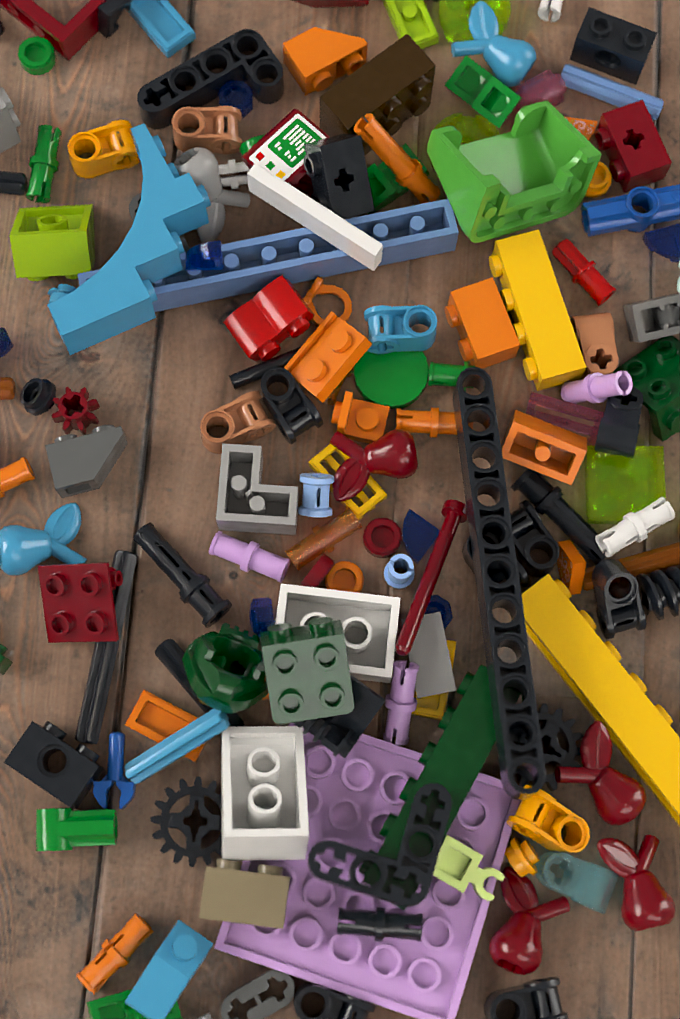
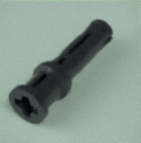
(549, 501)
(193, 586)

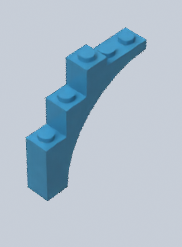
(122, 289)

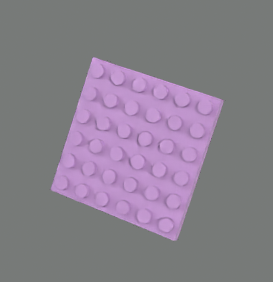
(349, 806)

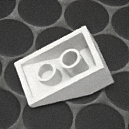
(263, 794)

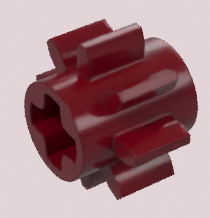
(73, 401)

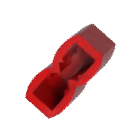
(269, 319)

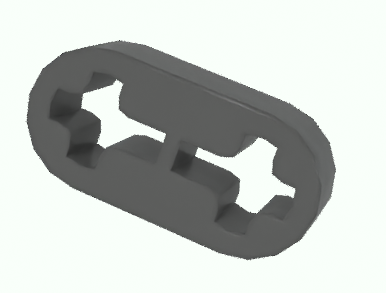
(253, 989)

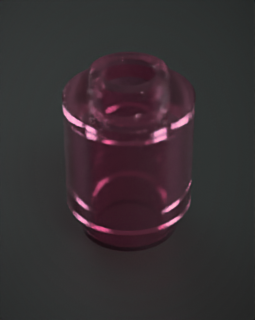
(541, 88)

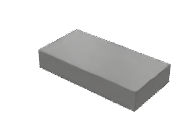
(432, 657)

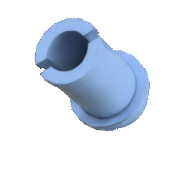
(399, 580)

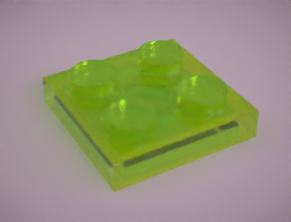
(622, 483)

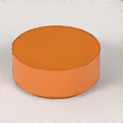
(345, 577)

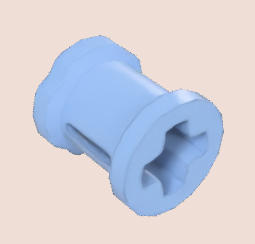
(316, 494)

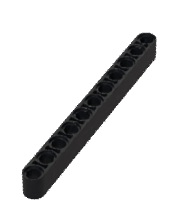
(497, 595)

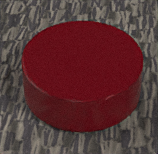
(382, 537)
(318, 571)

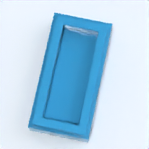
(162, 25)

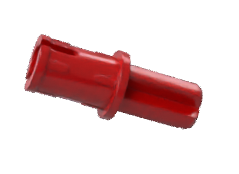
(583, 271)

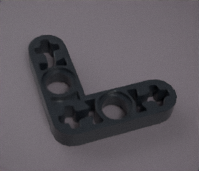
(406, 862)

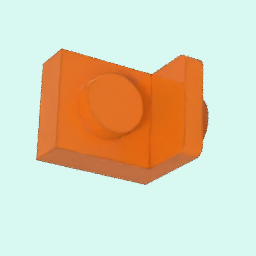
(360, 419)

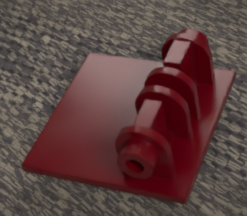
(79, 601)

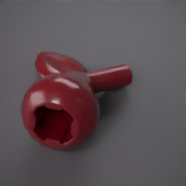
(389, 456)
(615, 795)
(644, 899)
(518, 942)

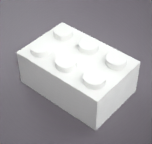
(366, 620)

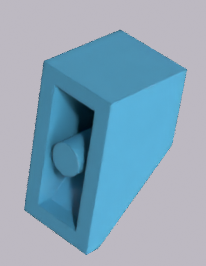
(169, 972)

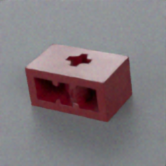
(632, 146)

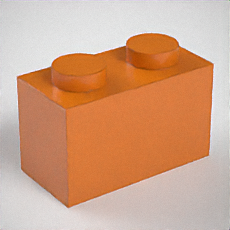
(482, 324)
(543, 447)

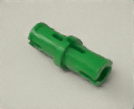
(43, 164)

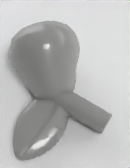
(205, 171)

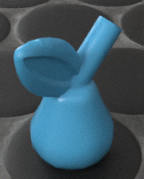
(507, 57)
(26, 547)

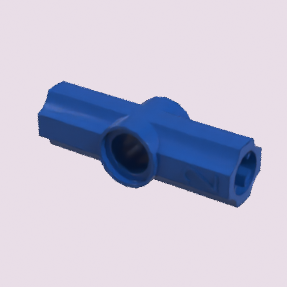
(618, 214)

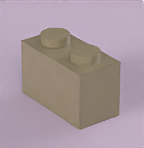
(245, 896)

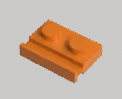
(327, 356)

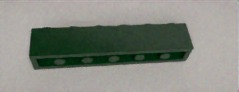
(450, 763)

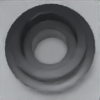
(38, 396)

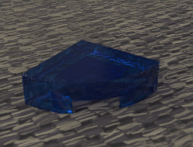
(664, 241)
(205, 257)
(418, 535)

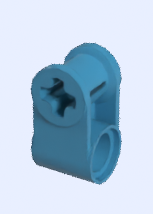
(397, 330)

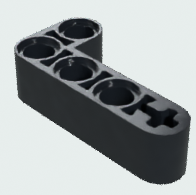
(206, 84)

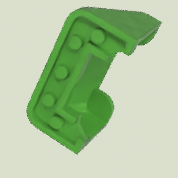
(515, 176)

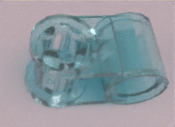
(582, 880)

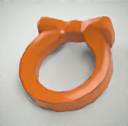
(319, 288)

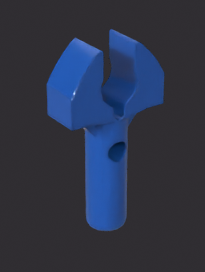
(115, 774)

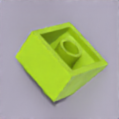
(53, 241)

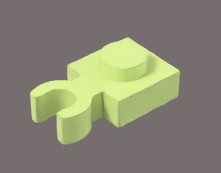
(459, 867)

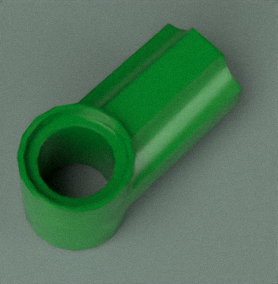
(63, 828)

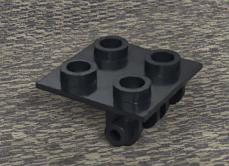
(343, 731)

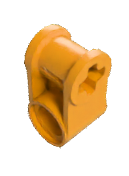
(106, 150)
(543, 820)

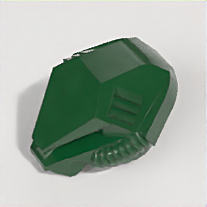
(226, 669)

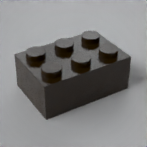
(388, 86)

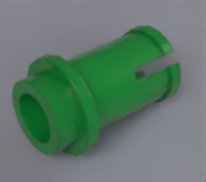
(446, 374)

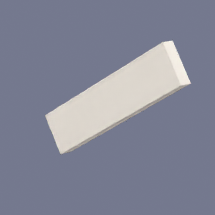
(315, 217)

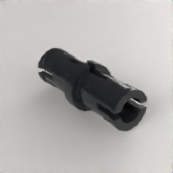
(380, 924)

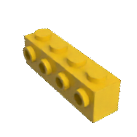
(537, 310)

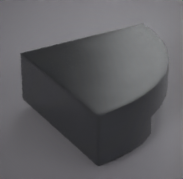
(108, 15)

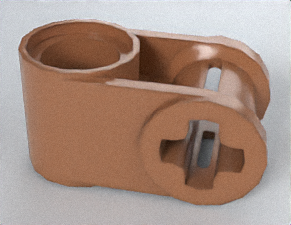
(210, 128)
(596, 341)
(242, 418)

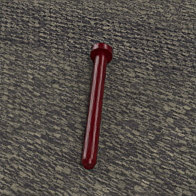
(454, 513)

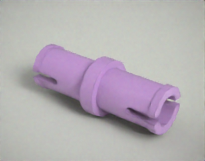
(597, 387)
(249, 556)
(401, 702)

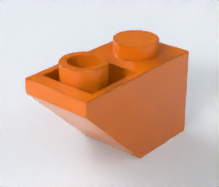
(323, 56)

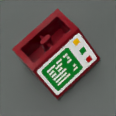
(284, 151)

